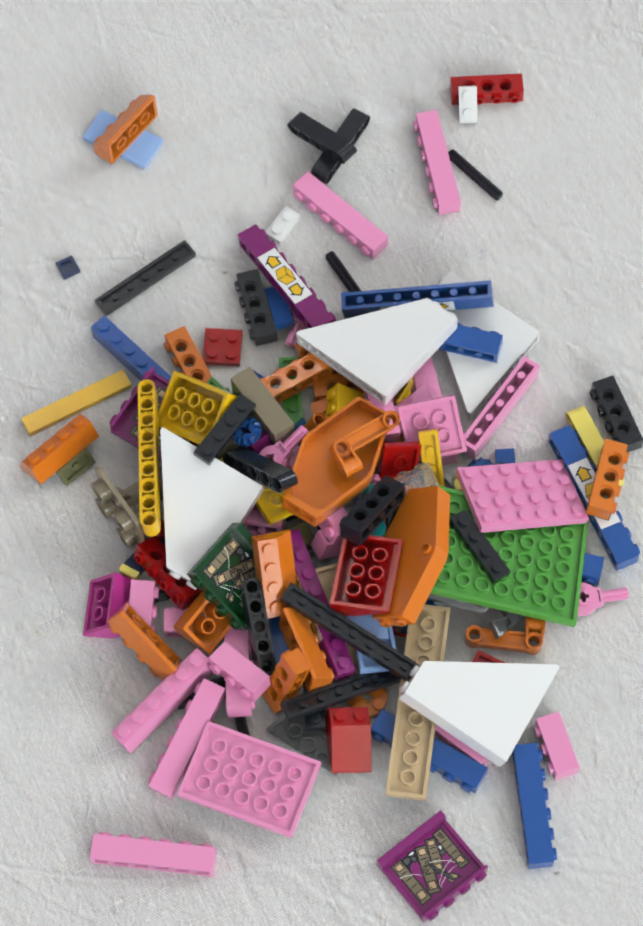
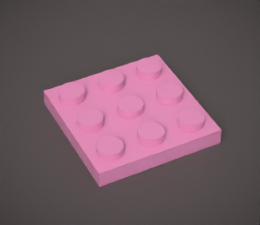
(434, 414)

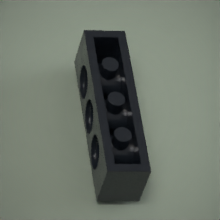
(259, 333)
(609, 388)
(372, 510)

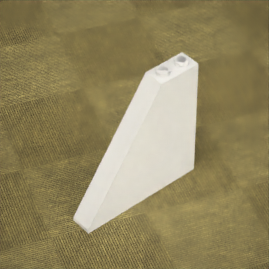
(383, 346)
(478, 378)
(199, 502)
(479, 701)

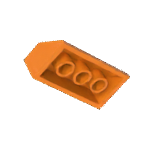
(126, 128)
(59, 449)
(274, 568)
(202, 624)
(299, 635)
(144, 641)

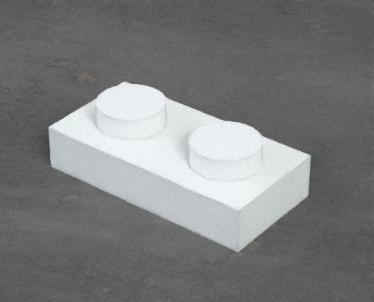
(467, 104)
(282, 225)

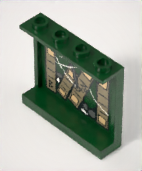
(222, 572)

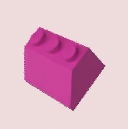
(105, 598)

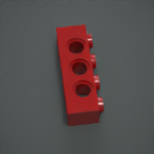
(494, 83)
(152, 557)

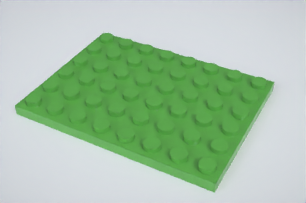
(542, 564)

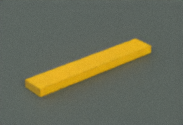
(76, 402)

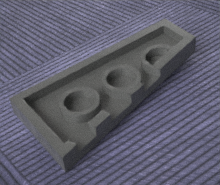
(309, 743)

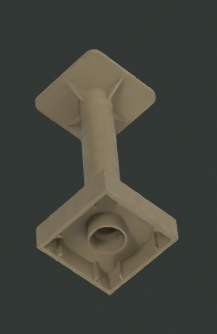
(125, 503)

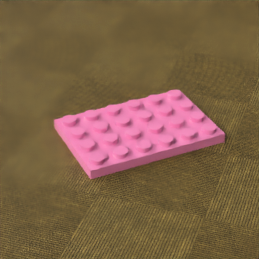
(521, 495)
(249, 779)

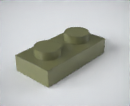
(75, 467)

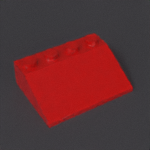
(366, 576)

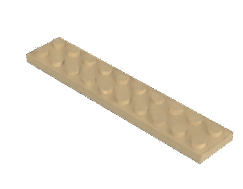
(412, 731)

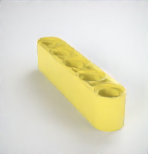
(588, 434)

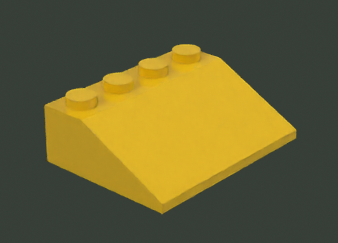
(192, 407)

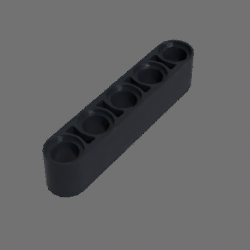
(351, 130)
(322, 137)
(261, 469)
(260, 616)

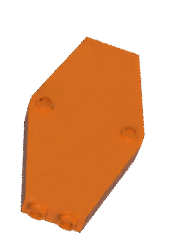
(320, 485)
(424, 528)

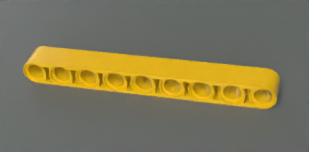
(150, 464)

